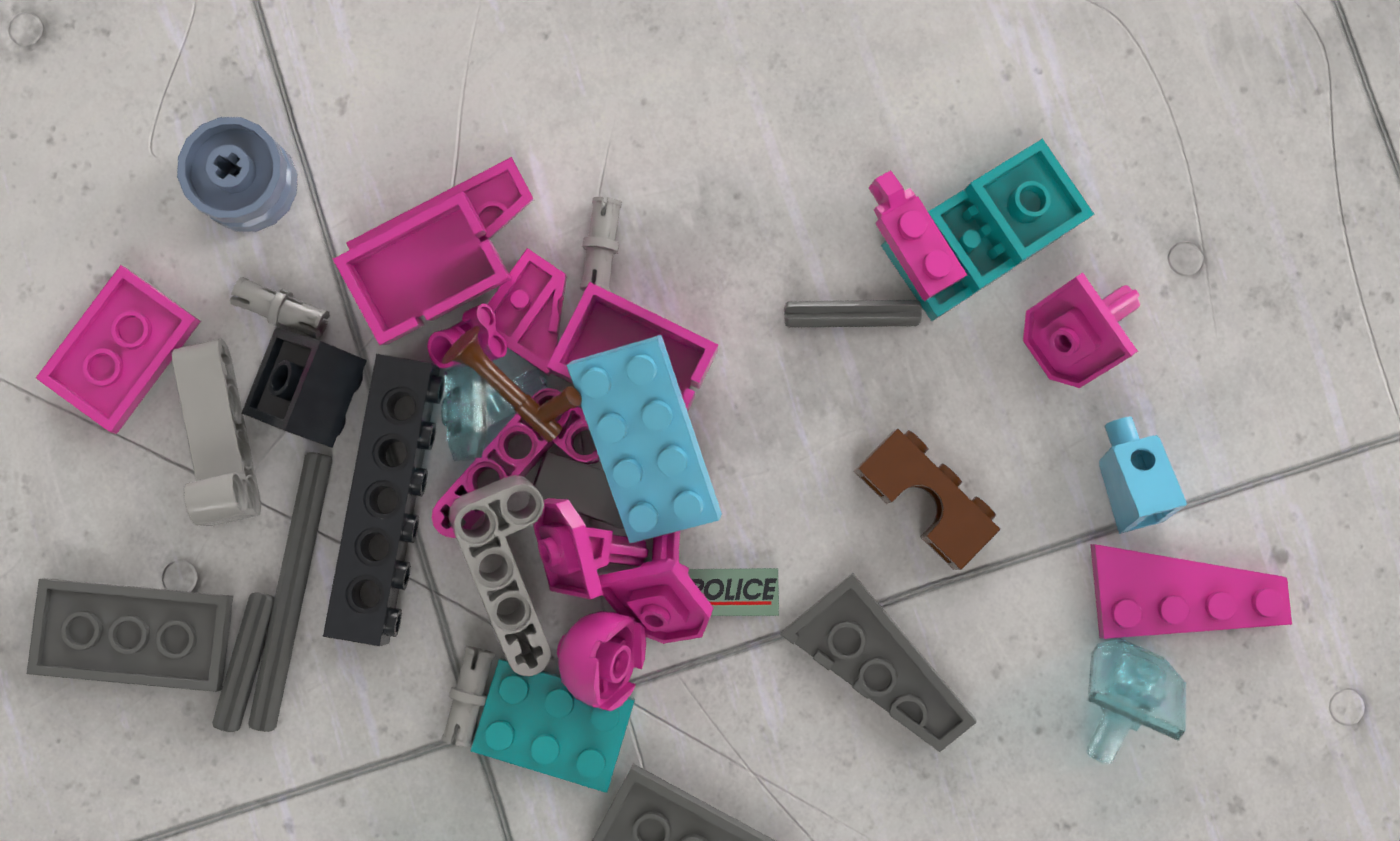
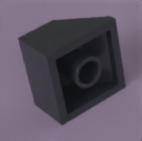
(304, 387)

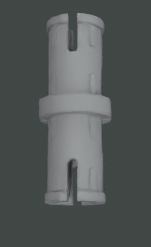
(601, 242)
(279, 307)
(468, 696)

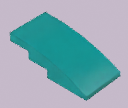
(1002, 222)

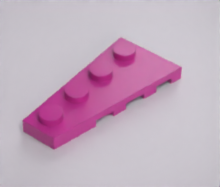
(494, 194)
(1173, 595)

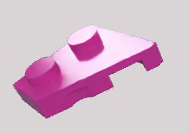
(531, 309)

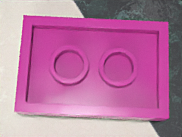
(117, 349)

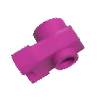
(489, 339)

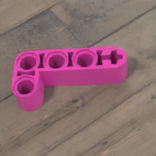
(497, 457)

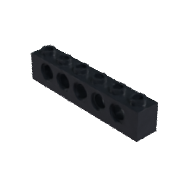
(347, 614)

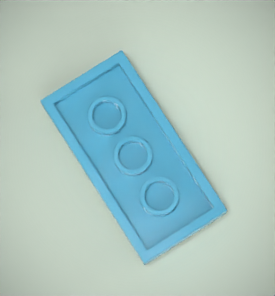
(645, 439)

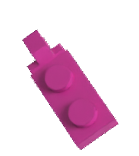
(914, 237)

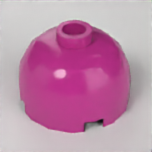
(600, 657)

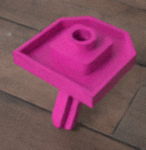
(1078, 333)
(575, 552)
(660, 595)

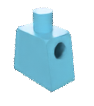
(1138, 478)

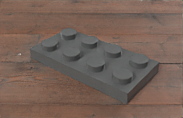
(130, 635)

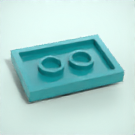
(548, 730)

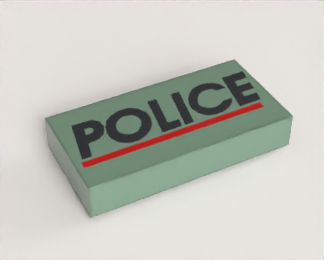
(739, 590)

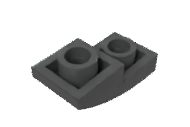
(581, 485)

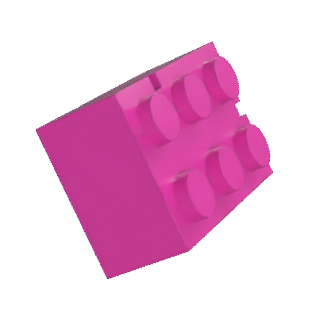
(422, 269)
(609, 321)

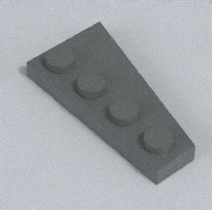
(869, 651)
(659, 811)

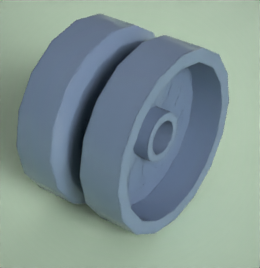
(237, 174)

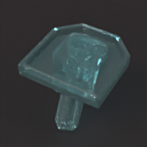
(474, 406)
(1133, 691)

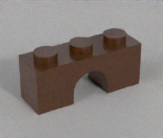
(959, 524)

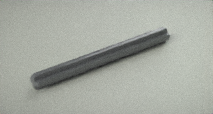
(290, 592)

